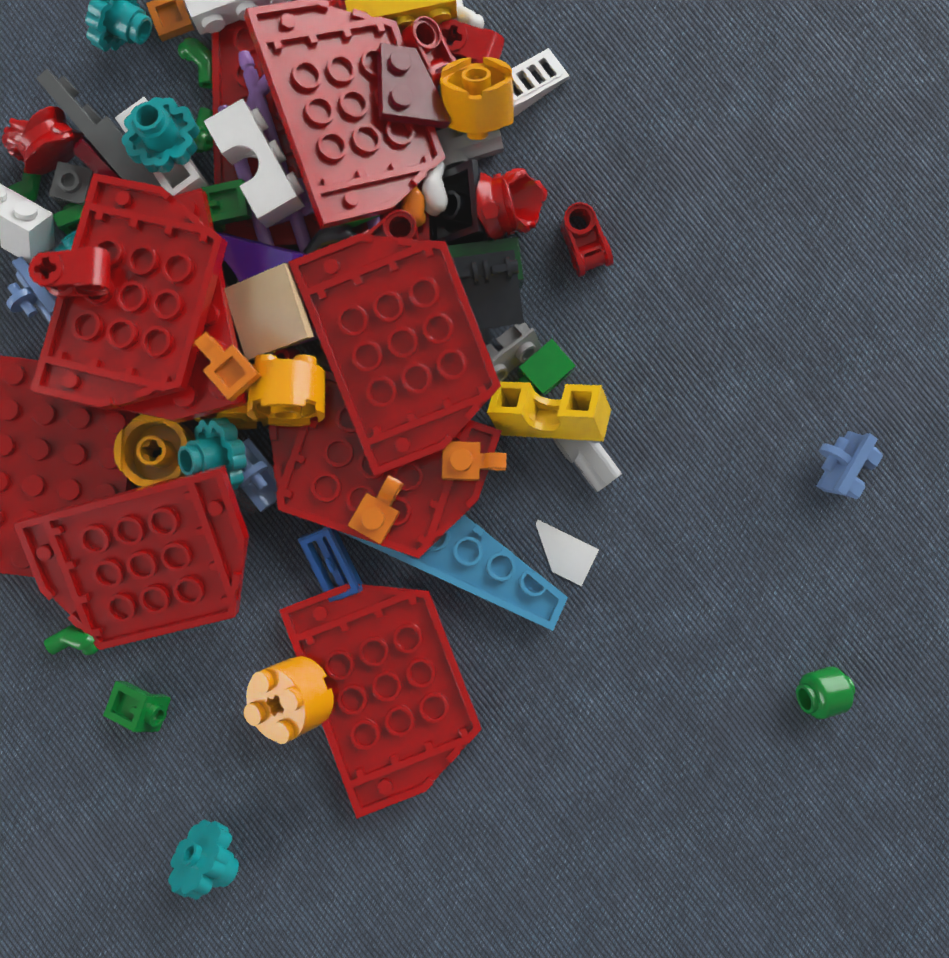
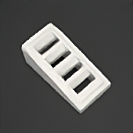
(538, 90)

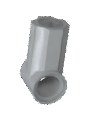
(460, 148)
(590, 460)

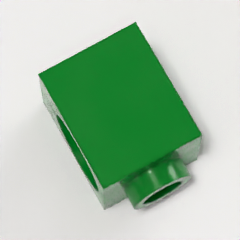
(546, 368)

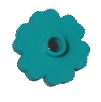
(115, 23)
(160, 134)
(214, 446)
(203, 861)

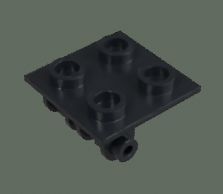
(492, 288)

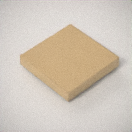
(268, 312)

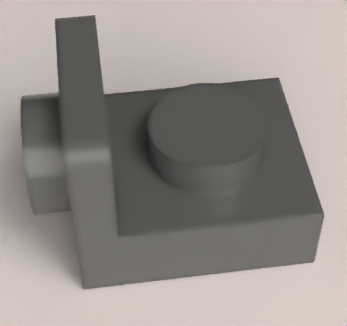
(70, 184)

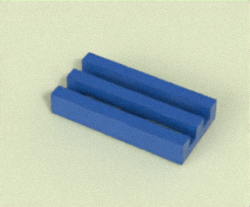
(341, 555)

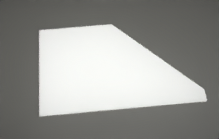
(566, 554)

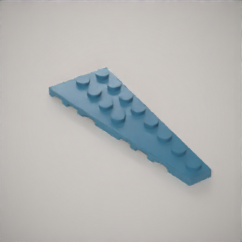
(488, 570)

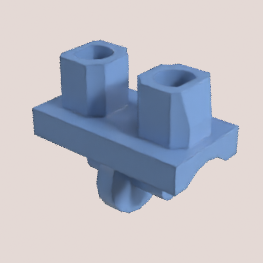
(31, 293)
(845, 462)
(258, 477)

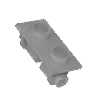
(517, 346)

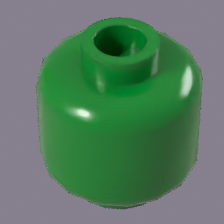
(825, 693)

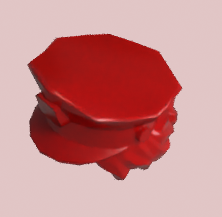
(41, 140)
(509, 202)

